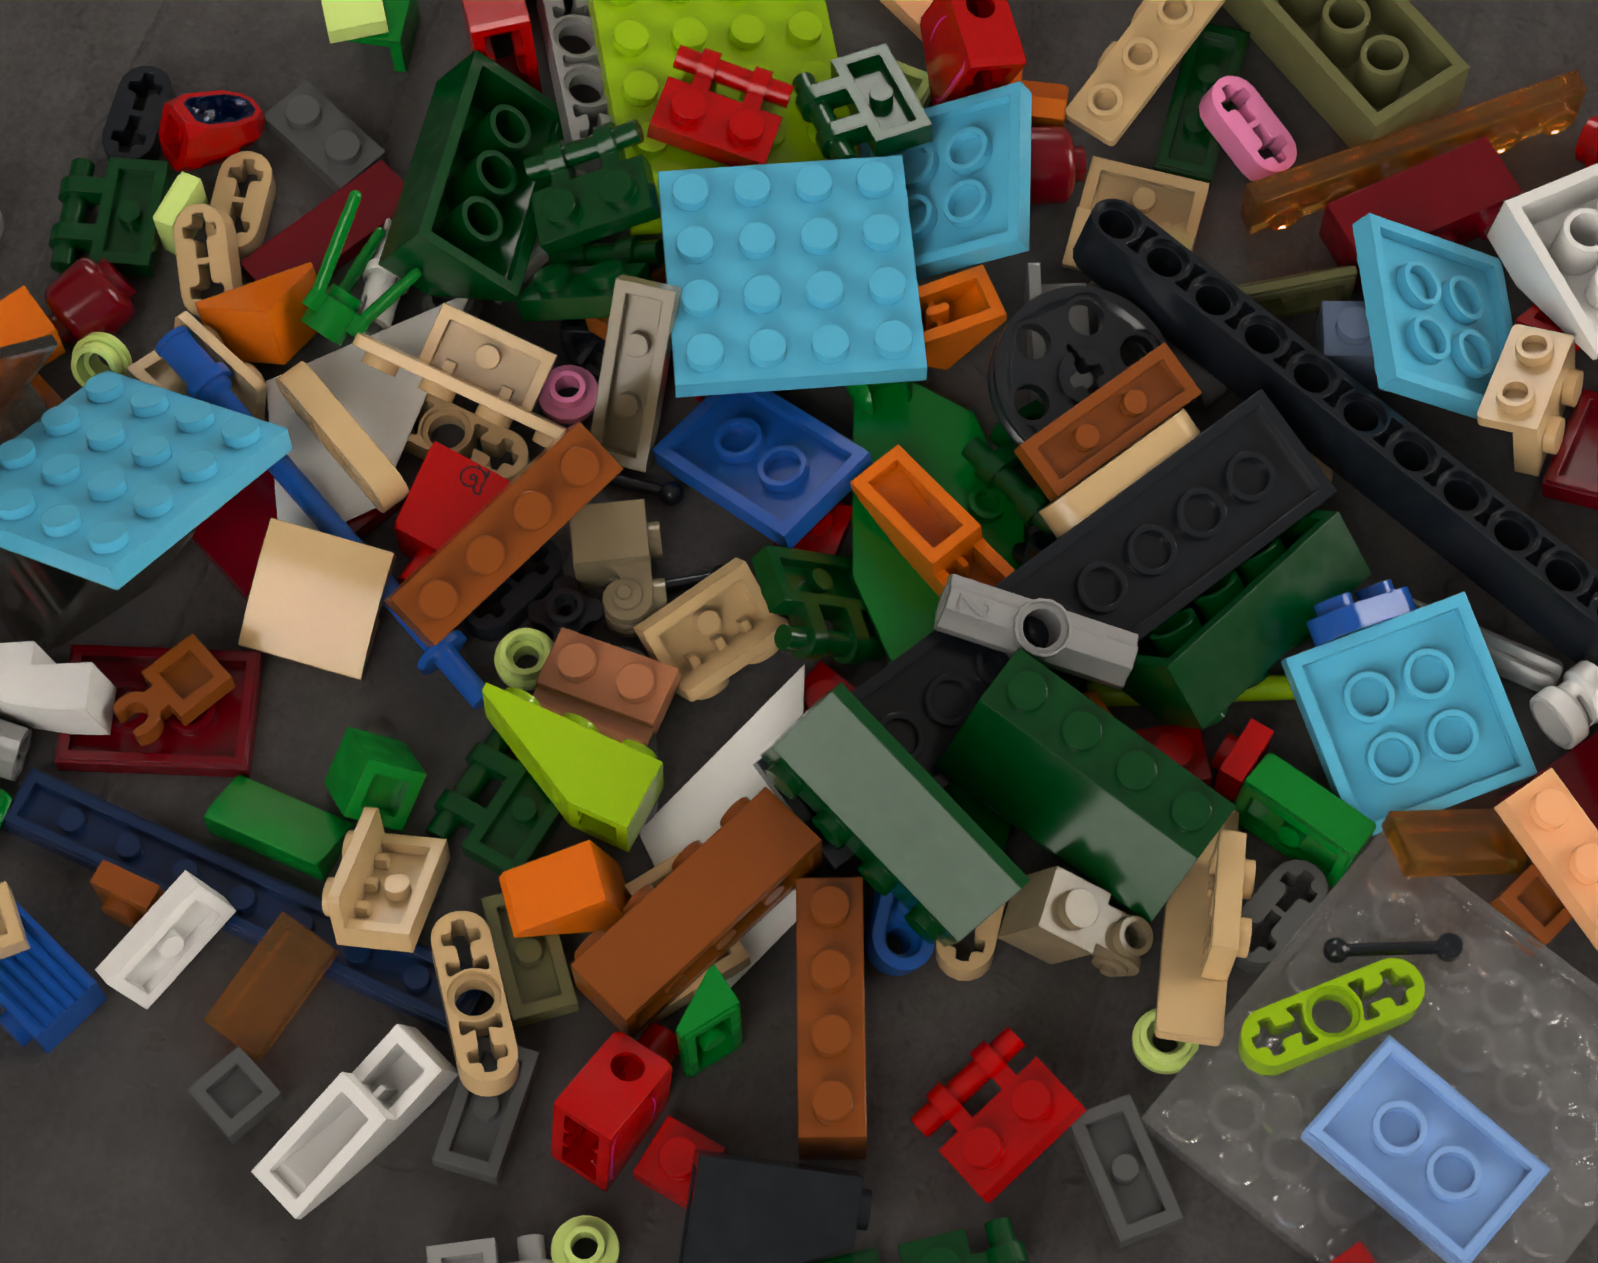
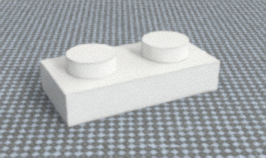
(165, 940)

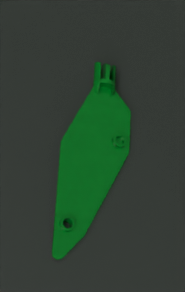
(891, 589)

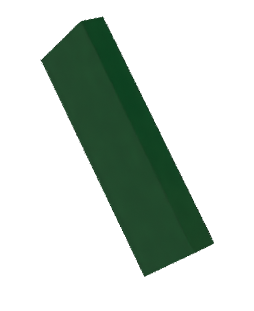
(1186, 143)

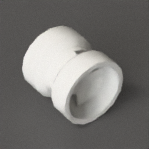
(1567, 710)

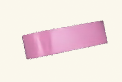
(1247, 129)

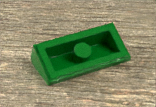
(1302, 818)
(278, 827)
(709, 1025)

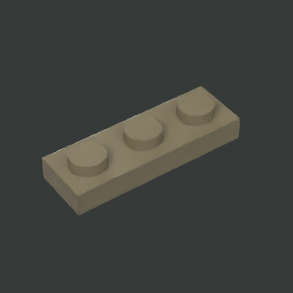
(635, 369)

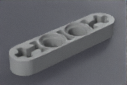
(573, 69)

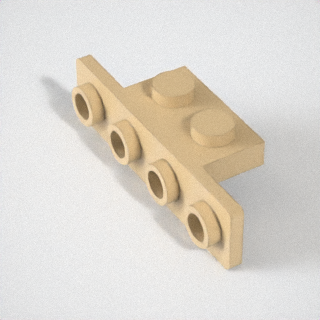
(1138, 65)
(478, 363)
(1203, 939)

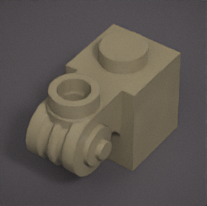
(617, 547)
(1070, 918)

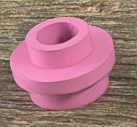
(569, 409)

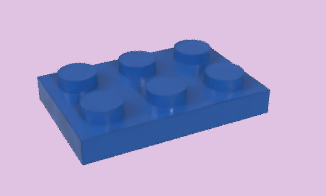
(763, 462)

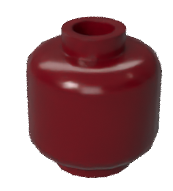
(1054, 165)
(89, 300)

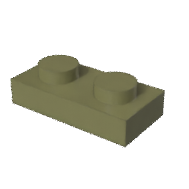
(530, 969)

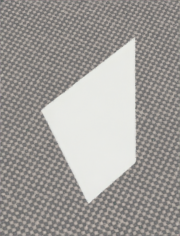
(377, 401)
(727, 777)

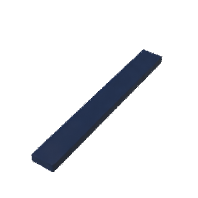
(93, 830)

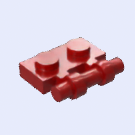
(714, 124)
(1011, 1127)

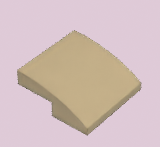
(1164, 198)
(316, 599)

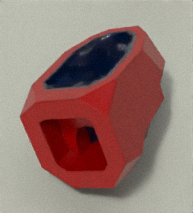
(208, 128)

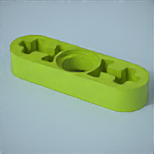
(1382, 1014)

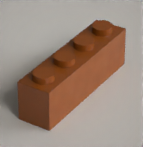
(503, 534)
(696, 911)
(830, 1019)

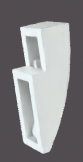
(53, 695)
(355, 1120)

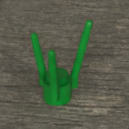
(335, 310)

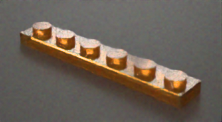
(1505, 120)

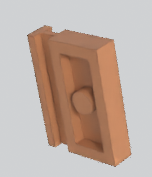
(607, 686)

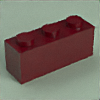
(1445, 197)

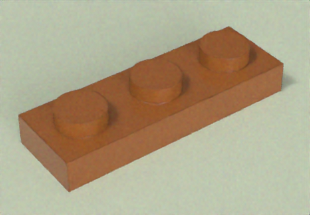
(1107, 422)

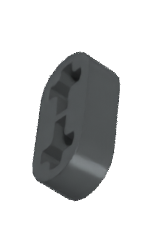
(1265, 906)

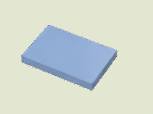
(1424, 1153)

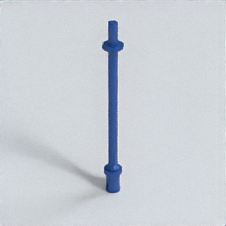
(213, 384)

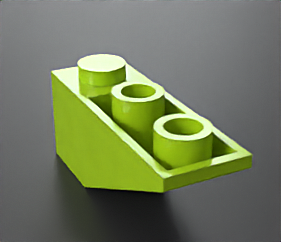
(586, 775)

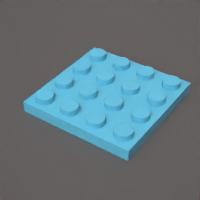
(791, 276)
(125, 475)

